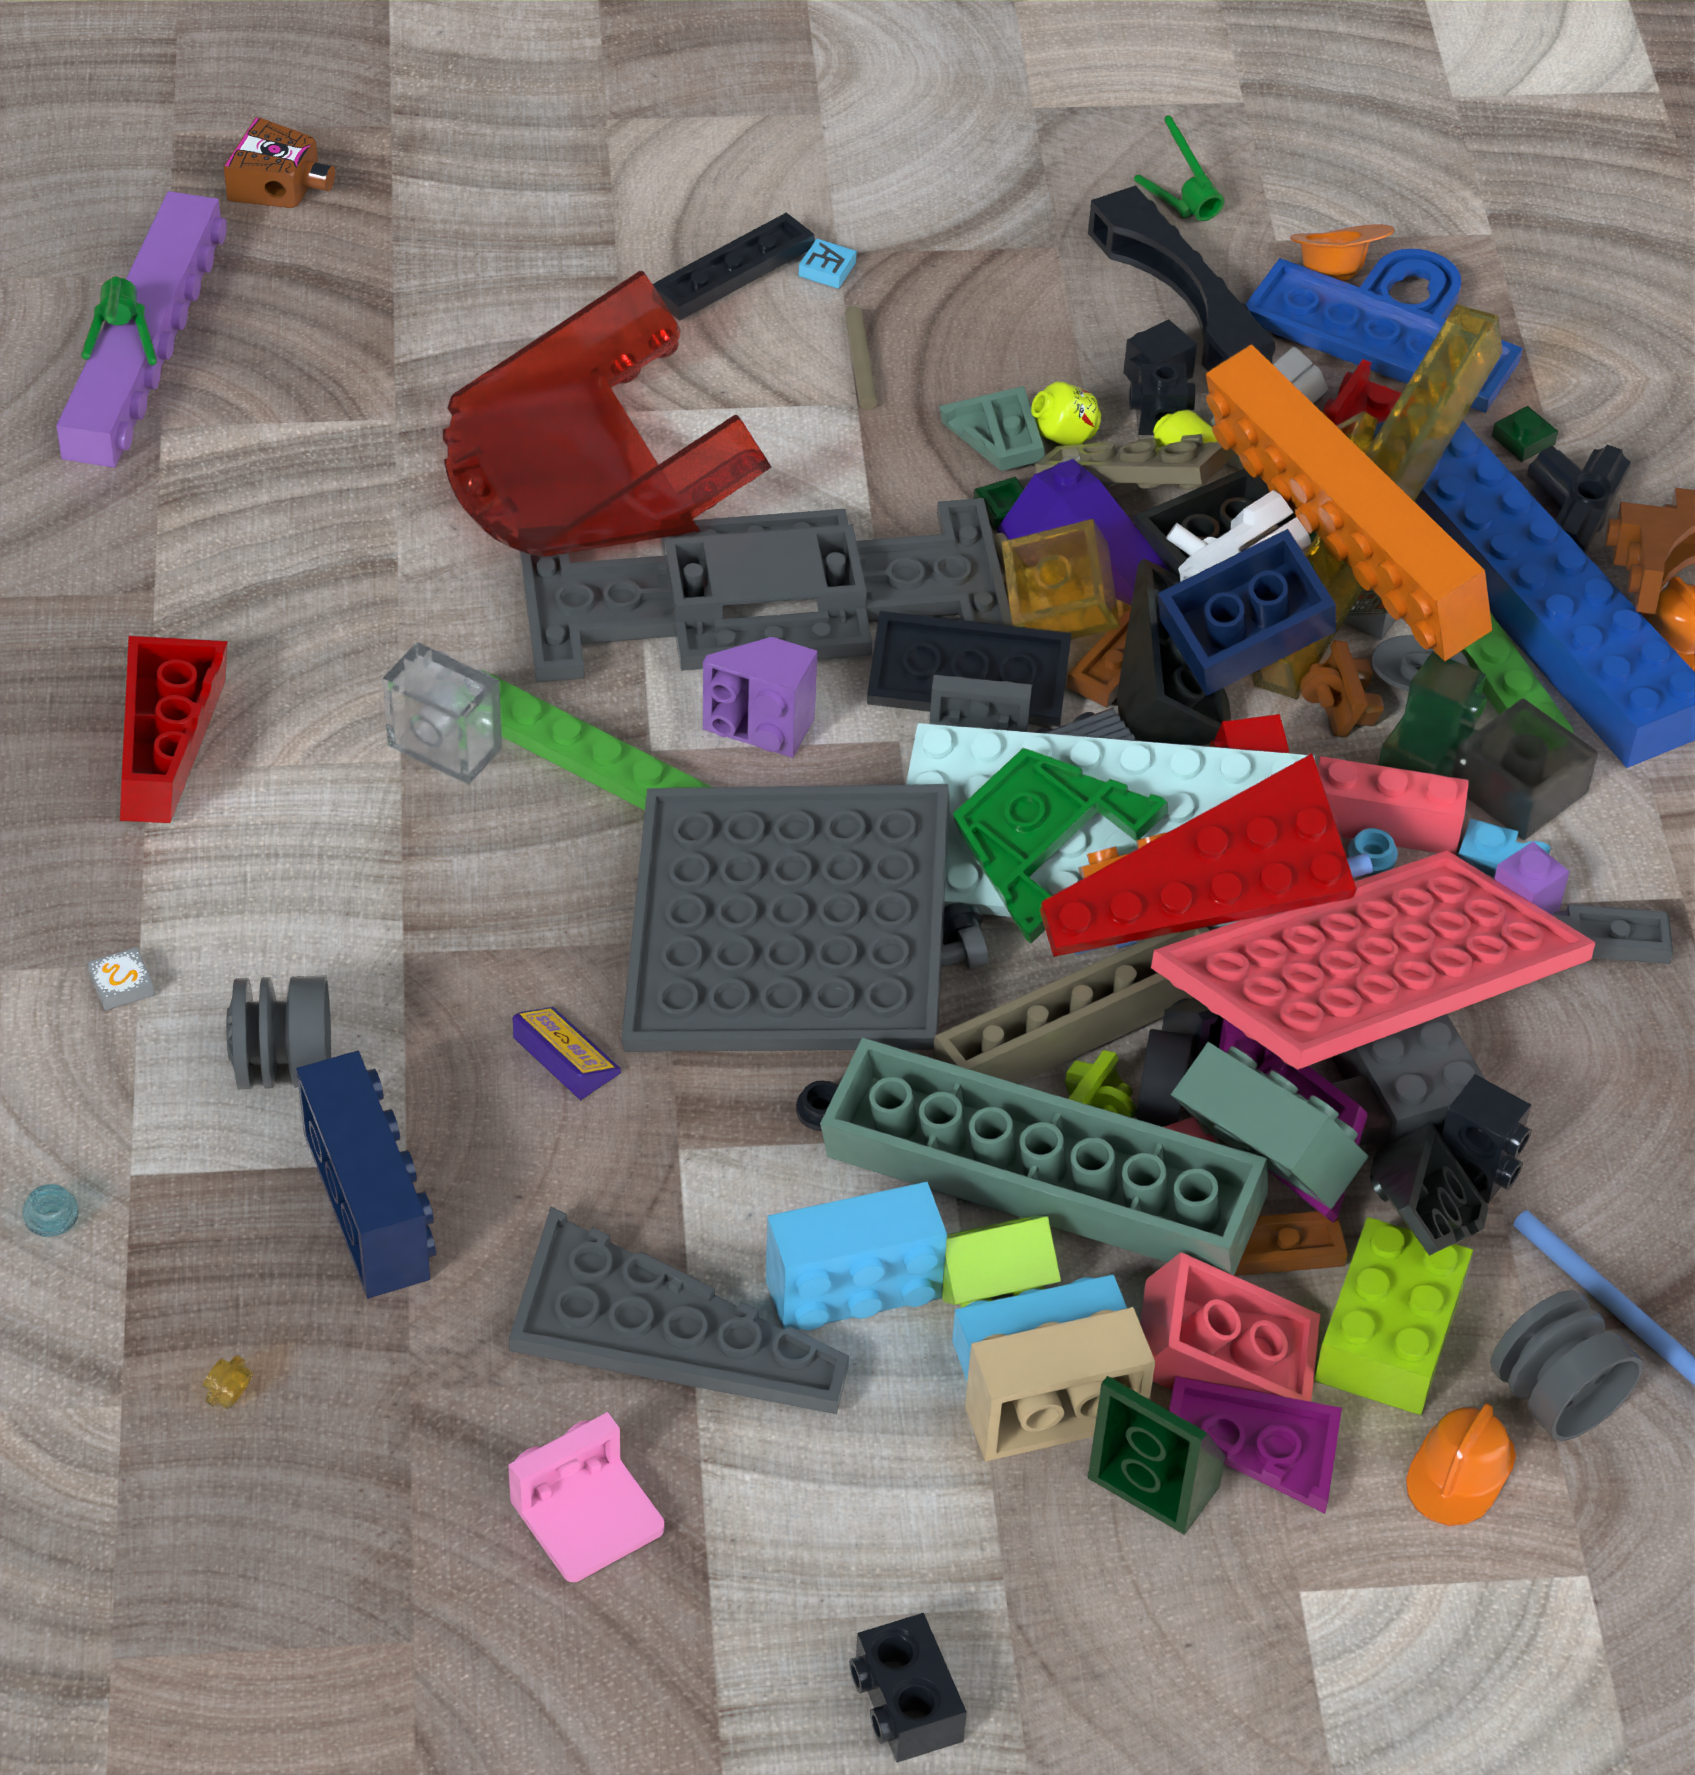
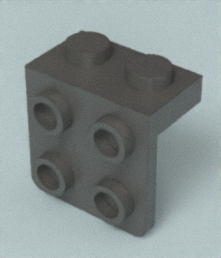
(980, 703)

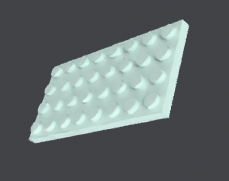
(1184, 775)

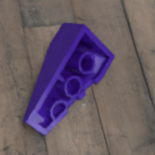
(1073, 495)

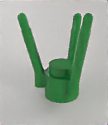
(1198, 192)
(118, 307)

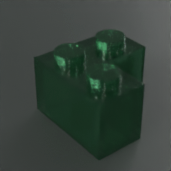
(1438, 716)

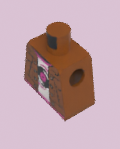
(275, 166)

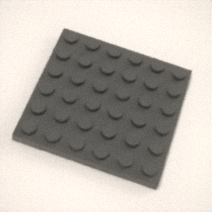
(788, 918)

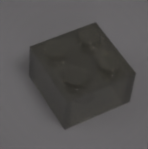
(1524, 768)

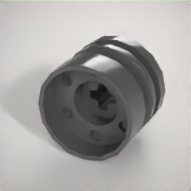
(277, 1031)
(1566, 1365)

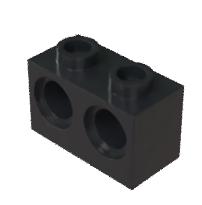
(1487, 1135)
(919, 1685)

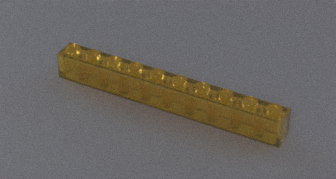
(1407, 453)

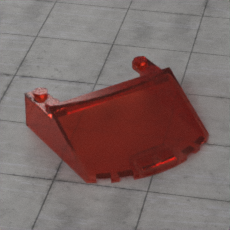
(554, 457)

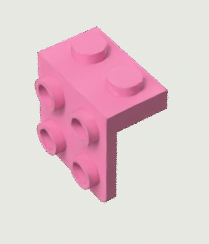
(583, 1499)

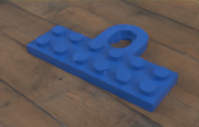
(1366, 320)

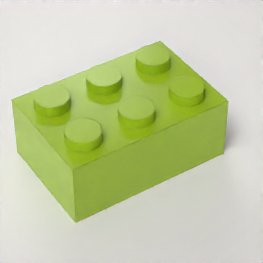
(1392, 1317)

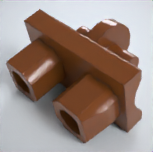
(1340, 690)

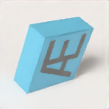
(827, 263)

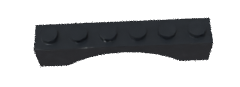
(1138, 235)

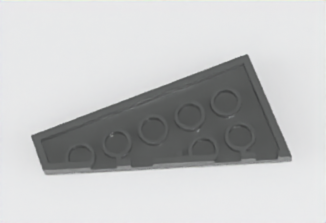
(648, 1320)

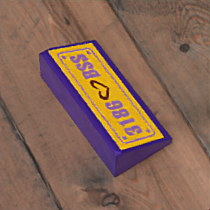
(563, 1050)

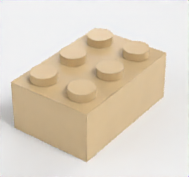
(1047, 1381)

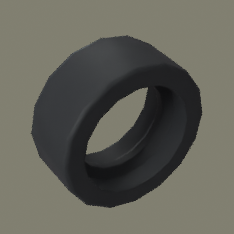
(1163, 1069)

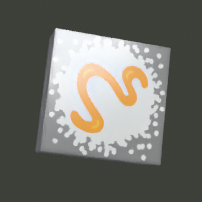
(120, 978)

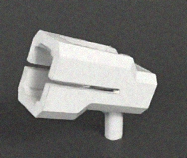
(1246, 529)

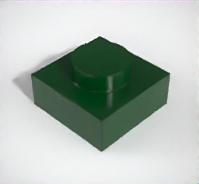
(1524, 433)

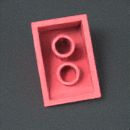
(1227, 1331)

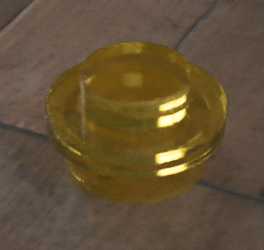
(227, 1382)

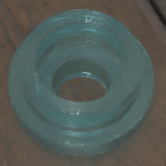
(46, 1200)

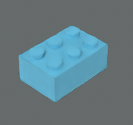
(855, 1257)

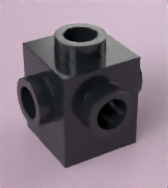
(1159, 390)

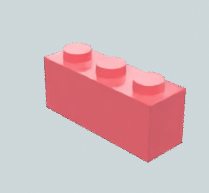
(1411, 806)

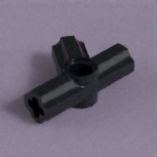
(1581, 493)

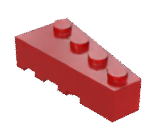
(167, 713)

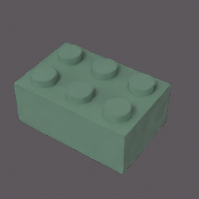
(1271, 1120)

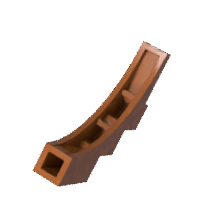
(1653, 544)

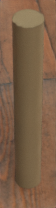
(861, 358)

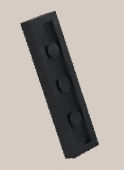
(734, 265)

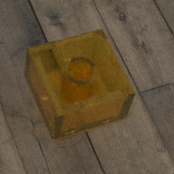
(1062, 580)

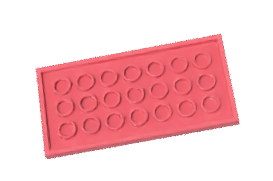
(1373, 963)

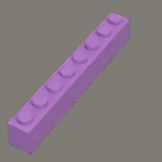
(117, 375)

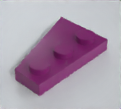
(1266, 1435)

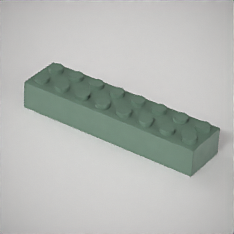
(1045, 1157)

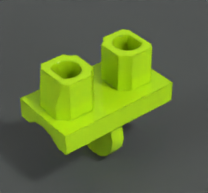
(1100, 1085)

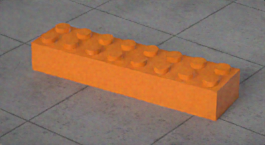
(1349, 504)

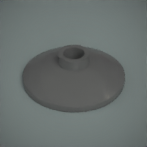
(1401, 658)

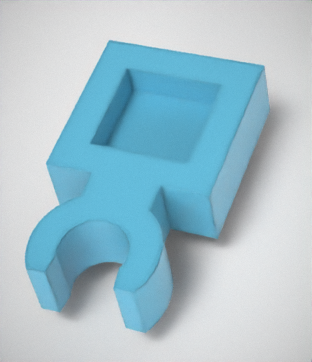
(1489, 844)

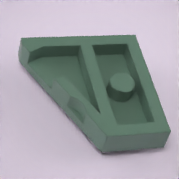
(997, 427)

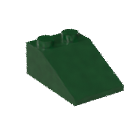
(1153, 1457)

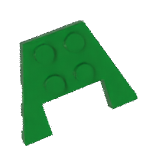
(1031, 814)

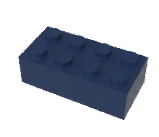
(366, 1173)

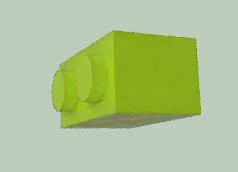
(999, 1260)

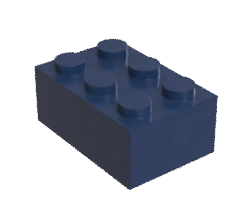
(1247, 612)

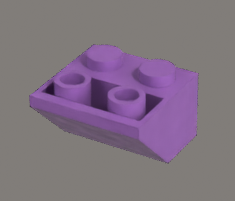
(761, 694)

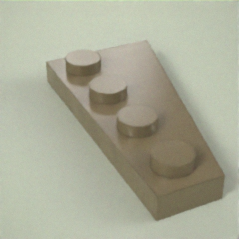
(1142, 462)

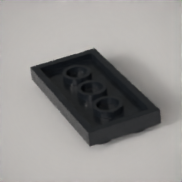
(917, 647)

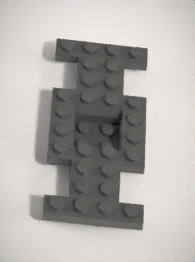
(758, 563)

